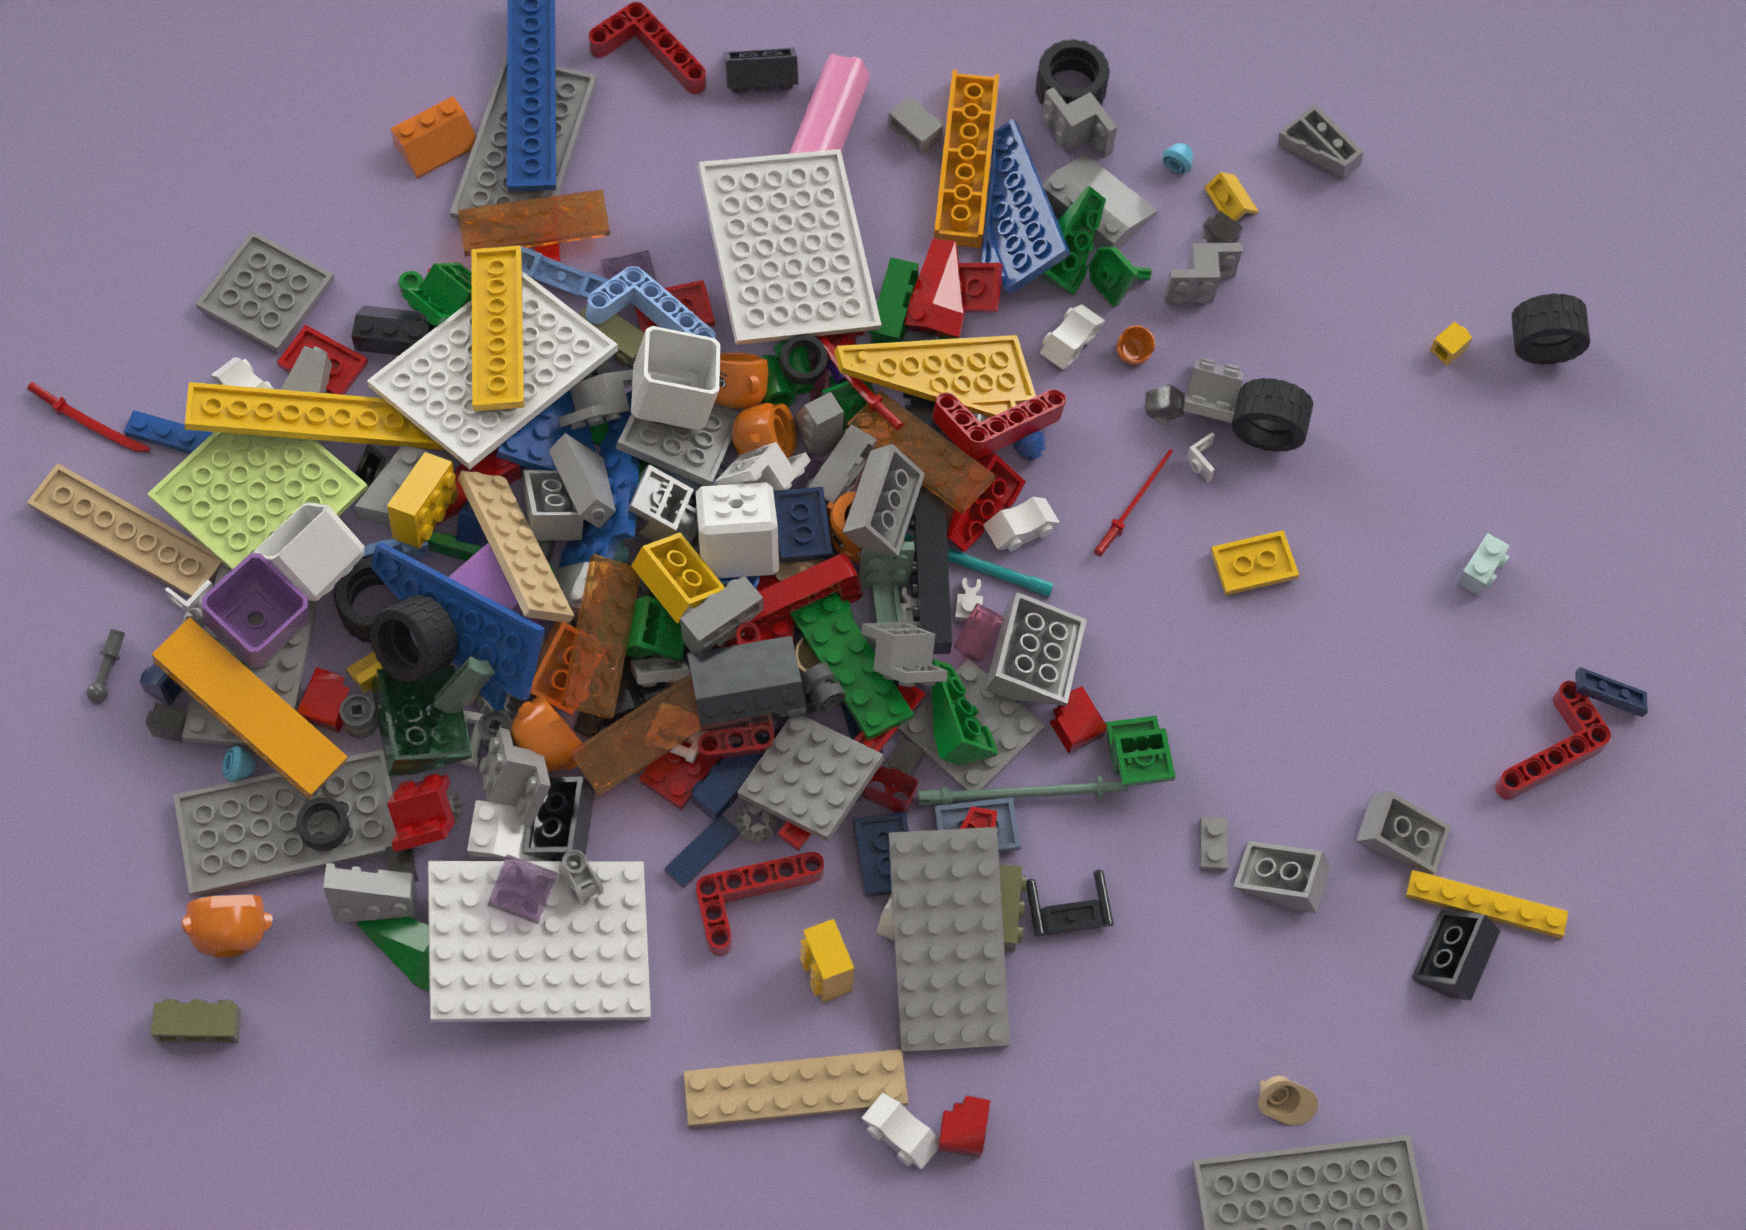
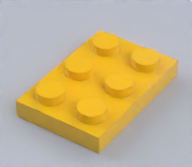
(1254, 562)

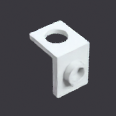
(1197, 460)
(194, 601)

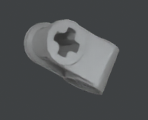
(580, 882)

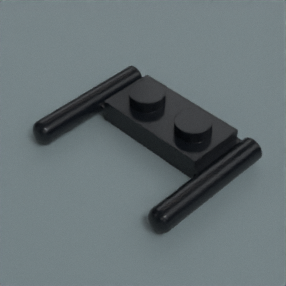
(1071, 916)

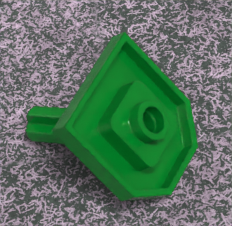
(1114, 274)
(847, 398)

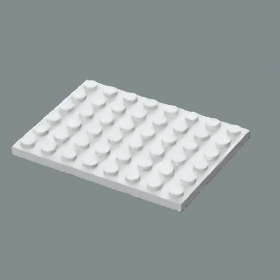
(788, 246)
(434, 375)
(567, 968)

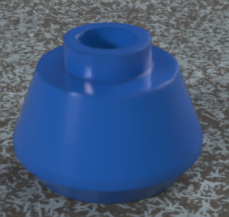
(1031, 446)

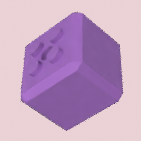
(486, 577)
(249, 590)

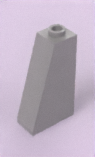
(310, 372)
(584, 479)

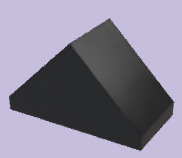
(371, 464)

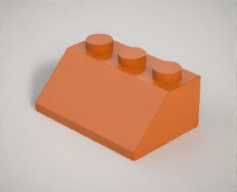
(434, 137)
(554, 665)

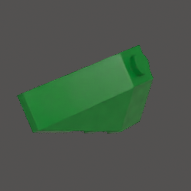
(1078, 229)
(955, 724)
(404, 943)

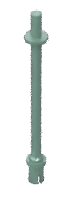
(946, 796)

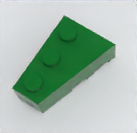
(894, 300)

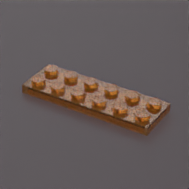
(535, 221)
(947, 468)
(601, 637)
(639, 737)

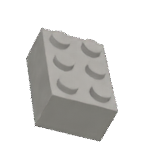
(550, 507)

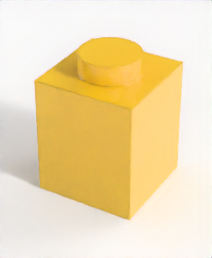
(1451, 343)

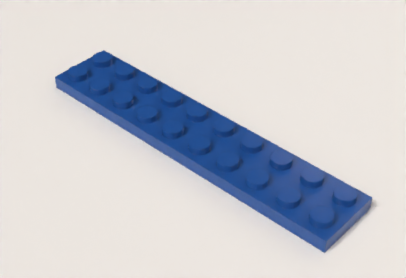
(531, 95)

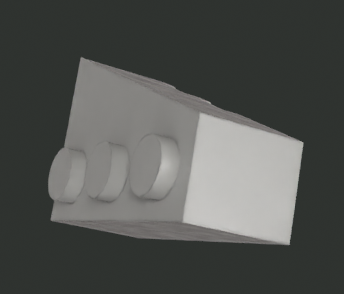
(1321, 142)
(820, 425)
(844, 465)
(374, 501)
(720, 614)
(369, 895)

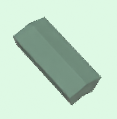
(463, 685)

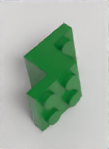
(442, 292)
(654, 631)
(1140, 751)

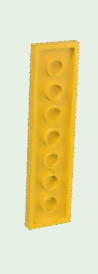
(497, 329)

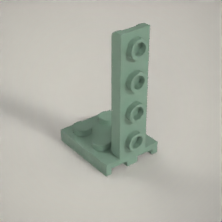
(884, 576)

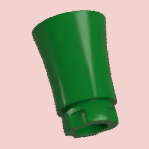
(799, 362)
(778, 387)

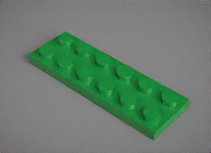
(839, 643)

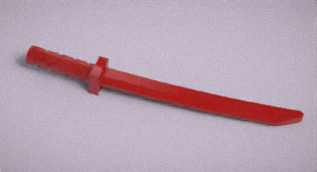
(874, 402)
(61, 406)
(1117, 525)

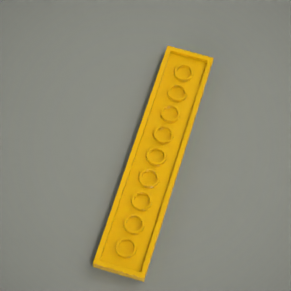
(300, 416)

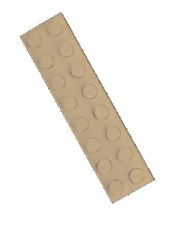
(124, 530)
(515, 547)
(793, 1088)

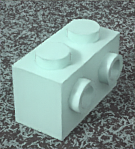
(1481, 567)

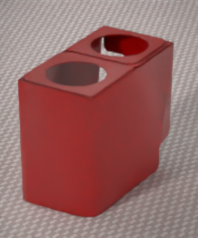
(323, 700)
(1078, 721)
(887, 778)
(965, 1127)

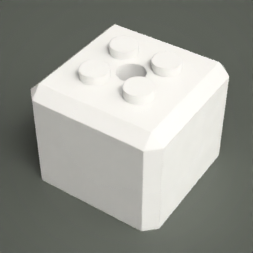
(675, 378)
(738, 529)
(313, 549)

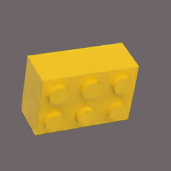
(422, 500)
(676, 574)
(827, 961)

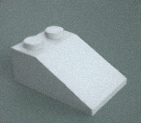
(496, 832)

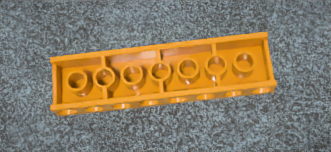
(966, 159)
(249, 708)

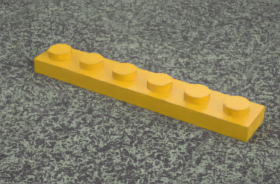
(1494, 905)

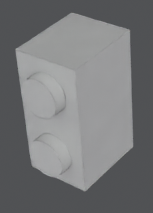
(915, 125)

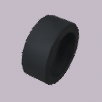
(803, 341)
(316, 805)

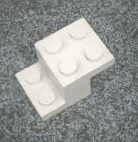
(765, 465)

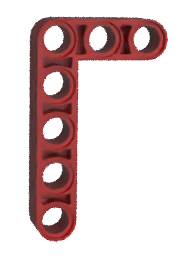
(661, 43)
(996, 432)
(809, 586)
(746, 733)
(1560, 751)
(749, 888)

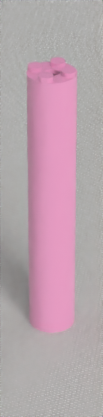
(832, 105)

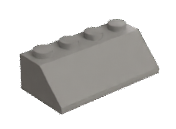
(884, 501)

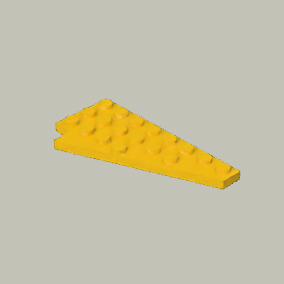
(979, 371)

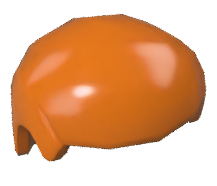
(1135, 345)

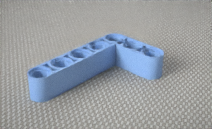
(648, 296)

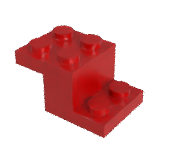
(421, 812)

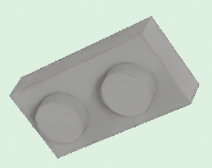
(1213, 843)

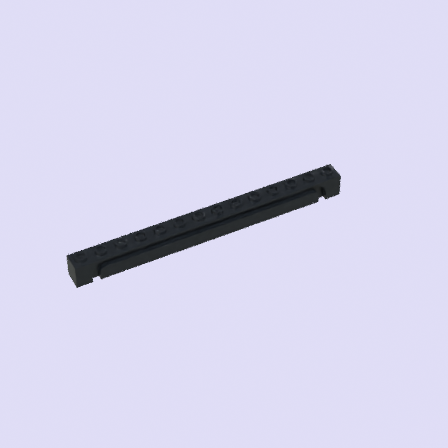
(930, 541)

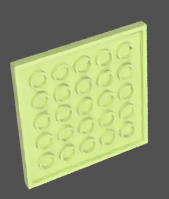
(246, 486)

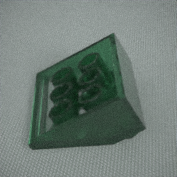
(413, 730)

